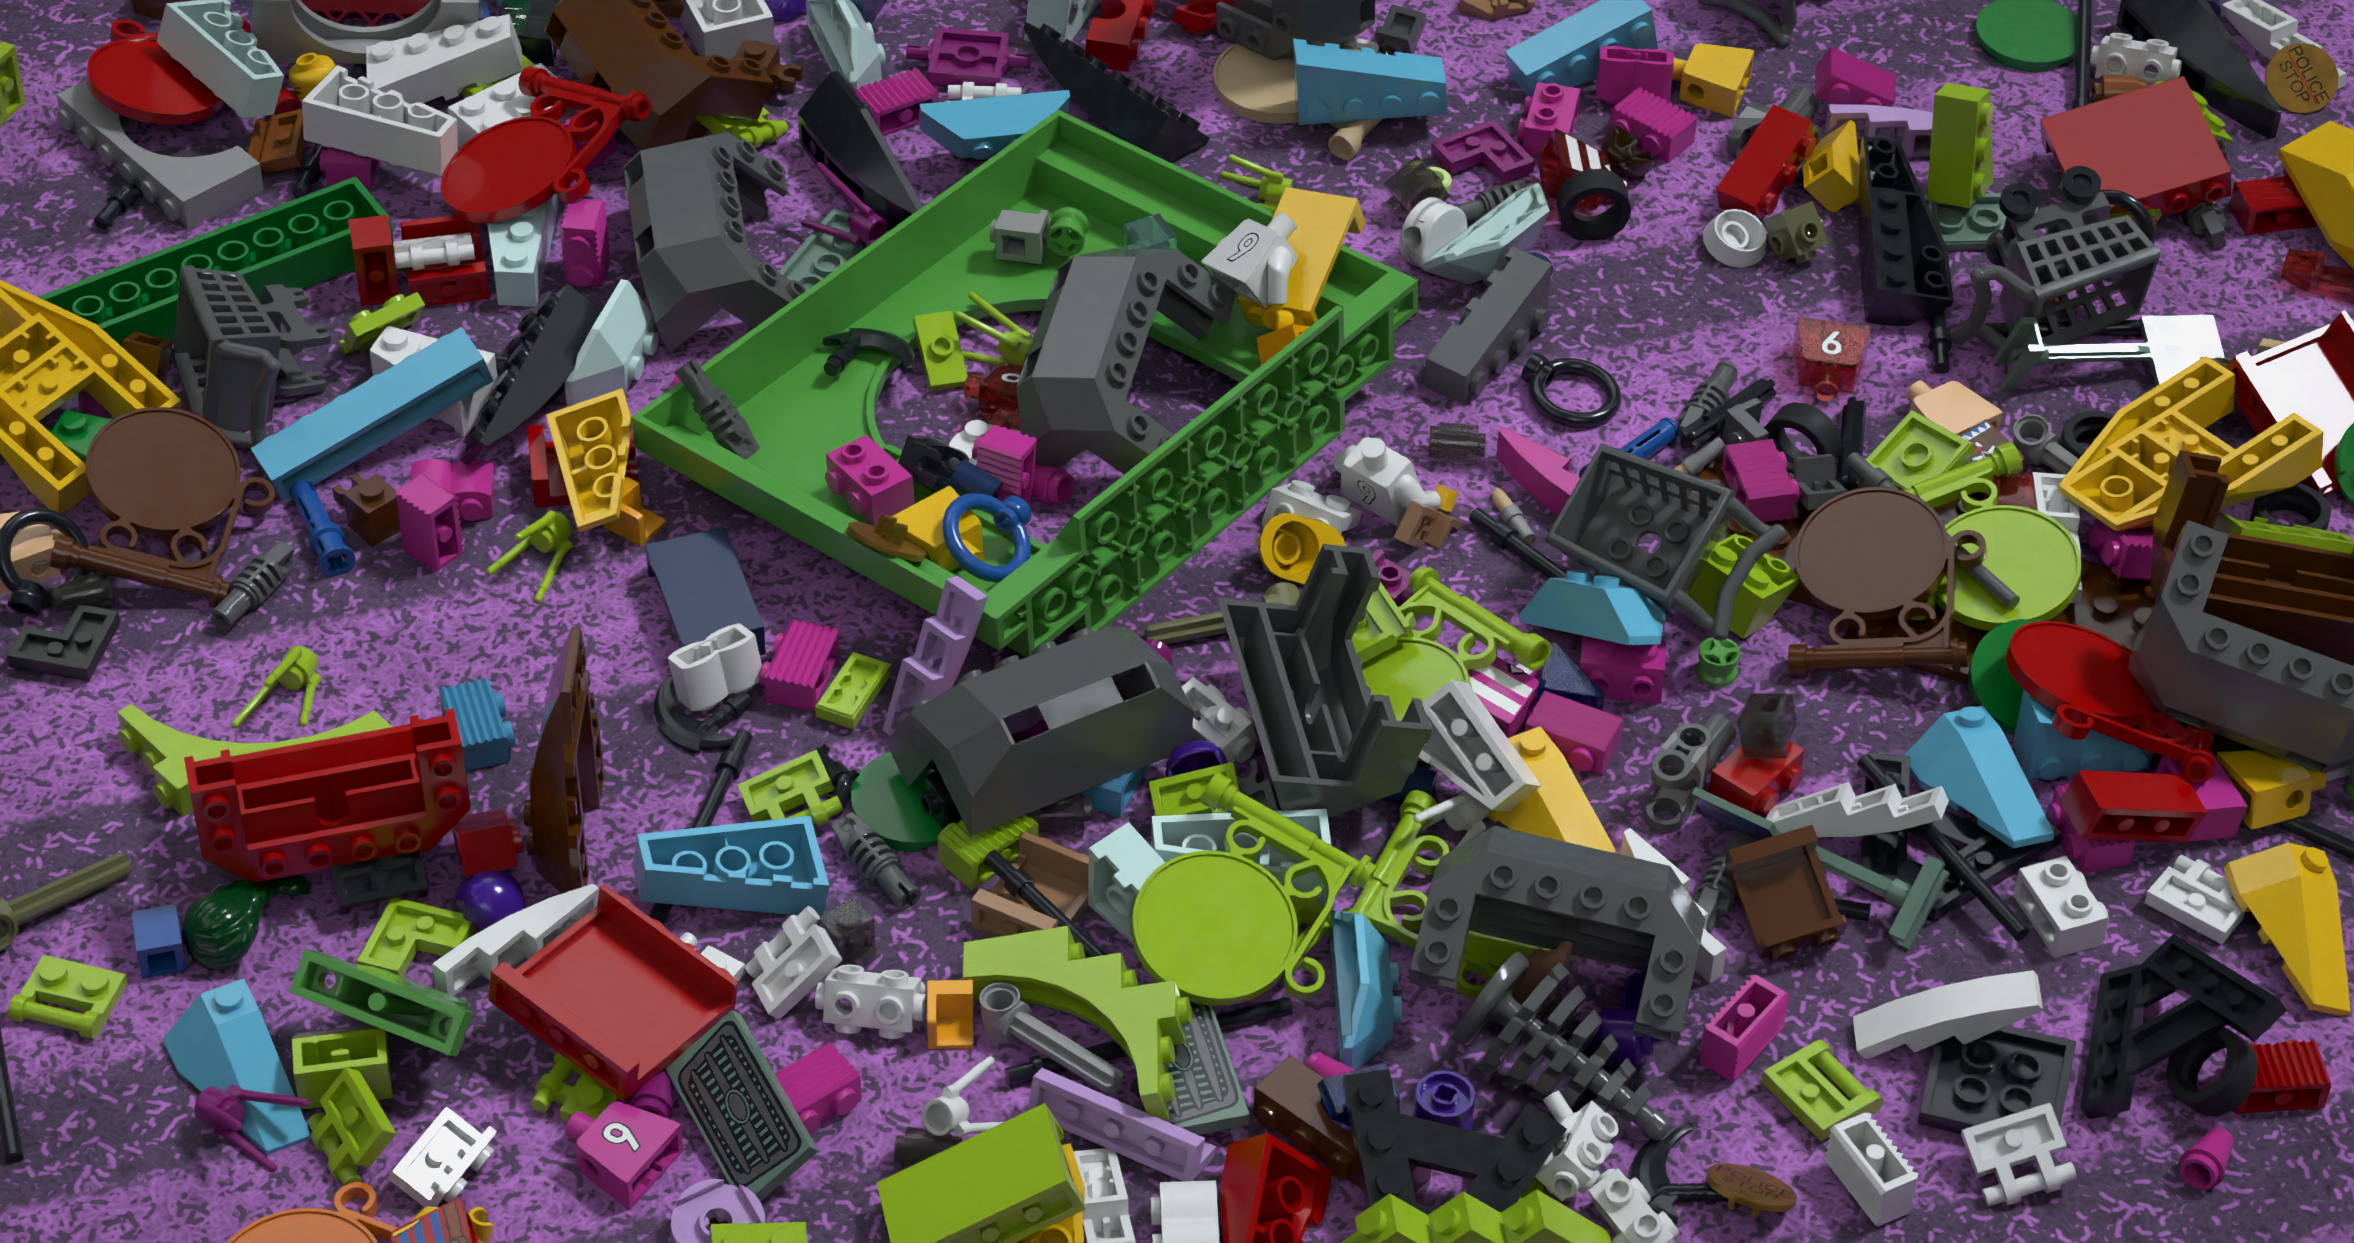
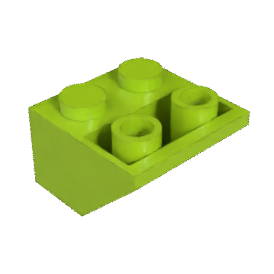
(1758, 597)
(325, 1053)

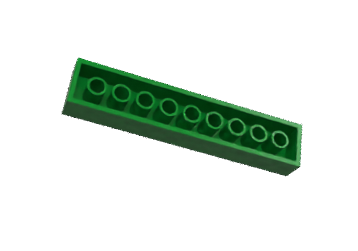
(284, 245)

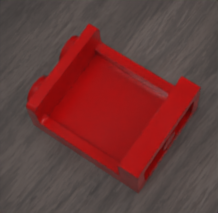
(444, 283)
(546, 473)

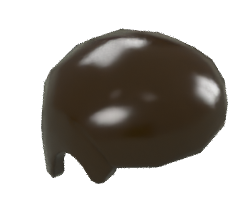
(1623, 154)

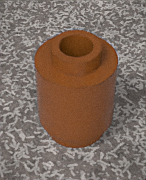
(2114, 85)

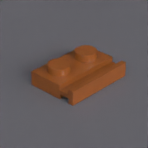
(278, 142)

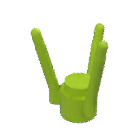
(1271, 186)
(1012, 345)
(545, 535)
(293, 672)

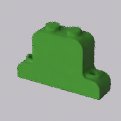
(384, 1001)

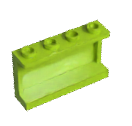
(985, 1187)

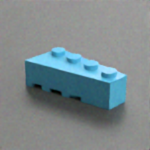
(734, 867)

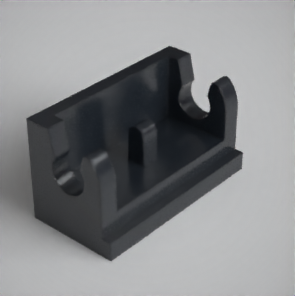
(928, 460)
(378, 880)

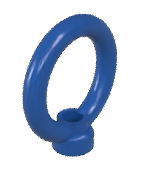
(1008, 517)

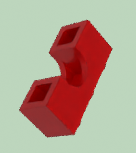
(1118, 32)

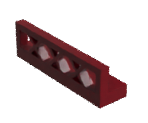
(365, 9)

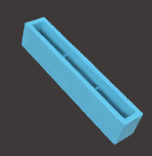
(373, 413)

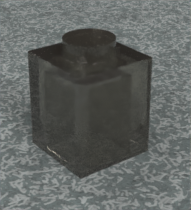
(1413, 185)

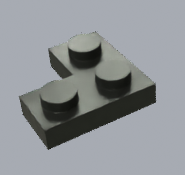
(68, 653)

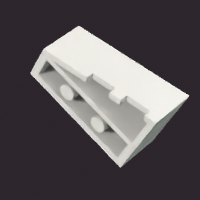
(397, 344)
(1474, 749)

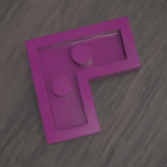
(1486, 145)

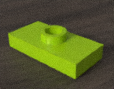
(940, 350)
(853, 690)

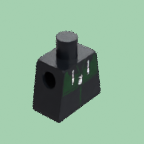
(529, 23)

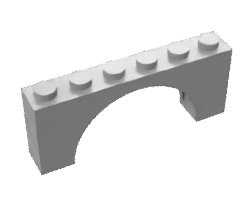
(291, 29)
(183, 186)

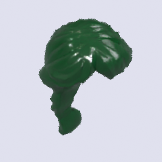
(226, 922)

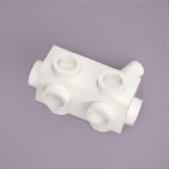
(2127, 57)
(1220, 722)
(878, 1001)
(1580, 1150)
(1626, 1210)

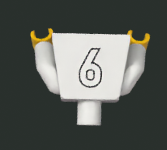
(1258, 265)
(1386, 481)

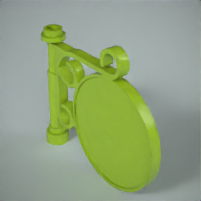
(2023, 546)
(1423, 666)
(1227, 921)
(1482, 952)

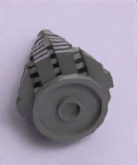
(1546, 1040)

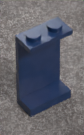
(703, 586)

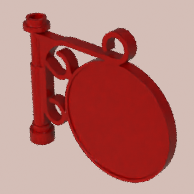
(150, 86)
(535, 156)
(2092, 689)

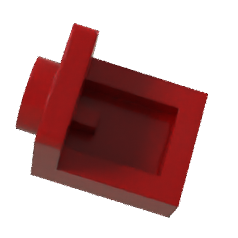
(1196, 16)

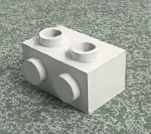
(2061, 906)

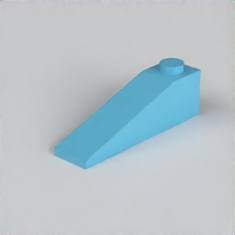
(1981, 774)
(227, 1043)

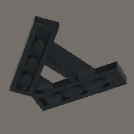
(1987, 854)
(2126, 1046)
(1392, 1141)

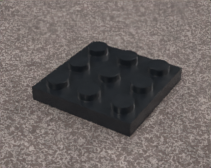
(1995, 1078)

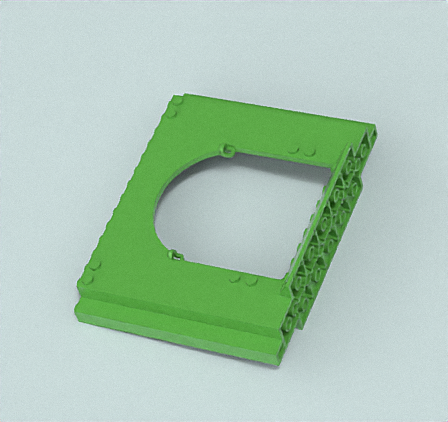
(929, 265)

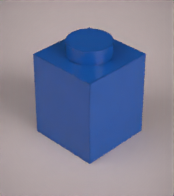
(159, 941)

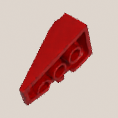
(1270, 1192)

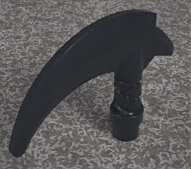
(865, 338)
(692, 733)
(1650, 1170)

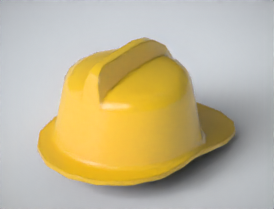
(1295, 542)

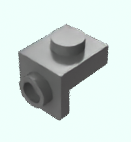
(1400, 30)
(1743, 424)
(1816, 480)

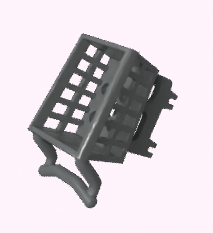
(241, 350)
(1619, 506)

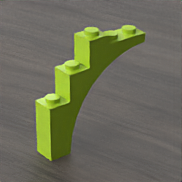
(165, 750)
(1098, 989)
(1468, 1220)

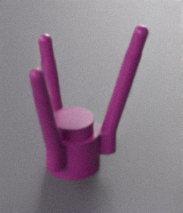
(863, 222)
(225, 1112)

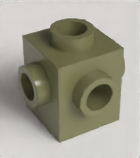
(1796, 233)

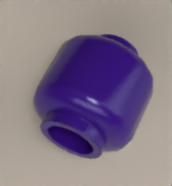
(1620, 1024)

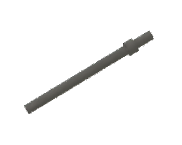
(1878, 478)

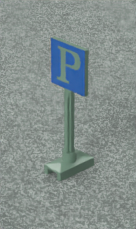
(2169, 346)
(1913, 901)

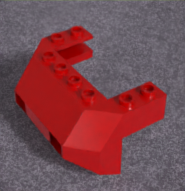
(330, 799)

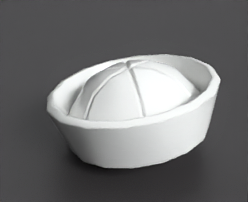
(1735, 238)

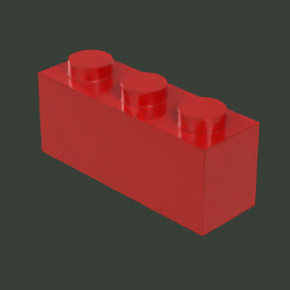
(1767, 163)
(2133, 806)

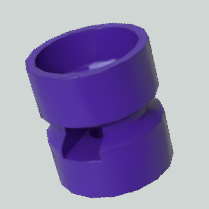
(1445, 1099)

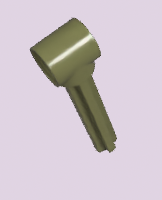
(1213, 623)
(59, 894)

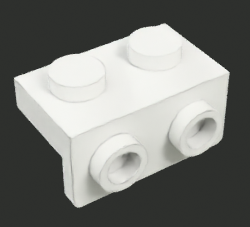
(1302, 500)
(440, 1158)

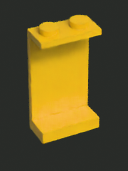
(1319, 234)

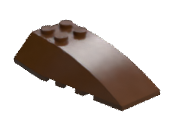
(565, 772)

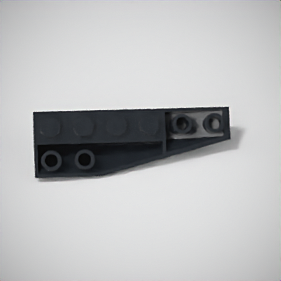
(2208, 56)
(1112, 100)
(846, 140)
(1899, 241)
(533, 368)

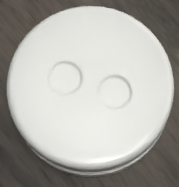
(1429, 228)

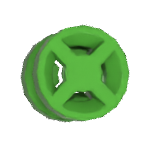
(1060, 238)
(1718, 662)

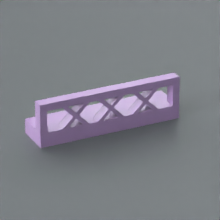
(1121, 1127)

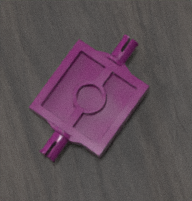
(968, 57)

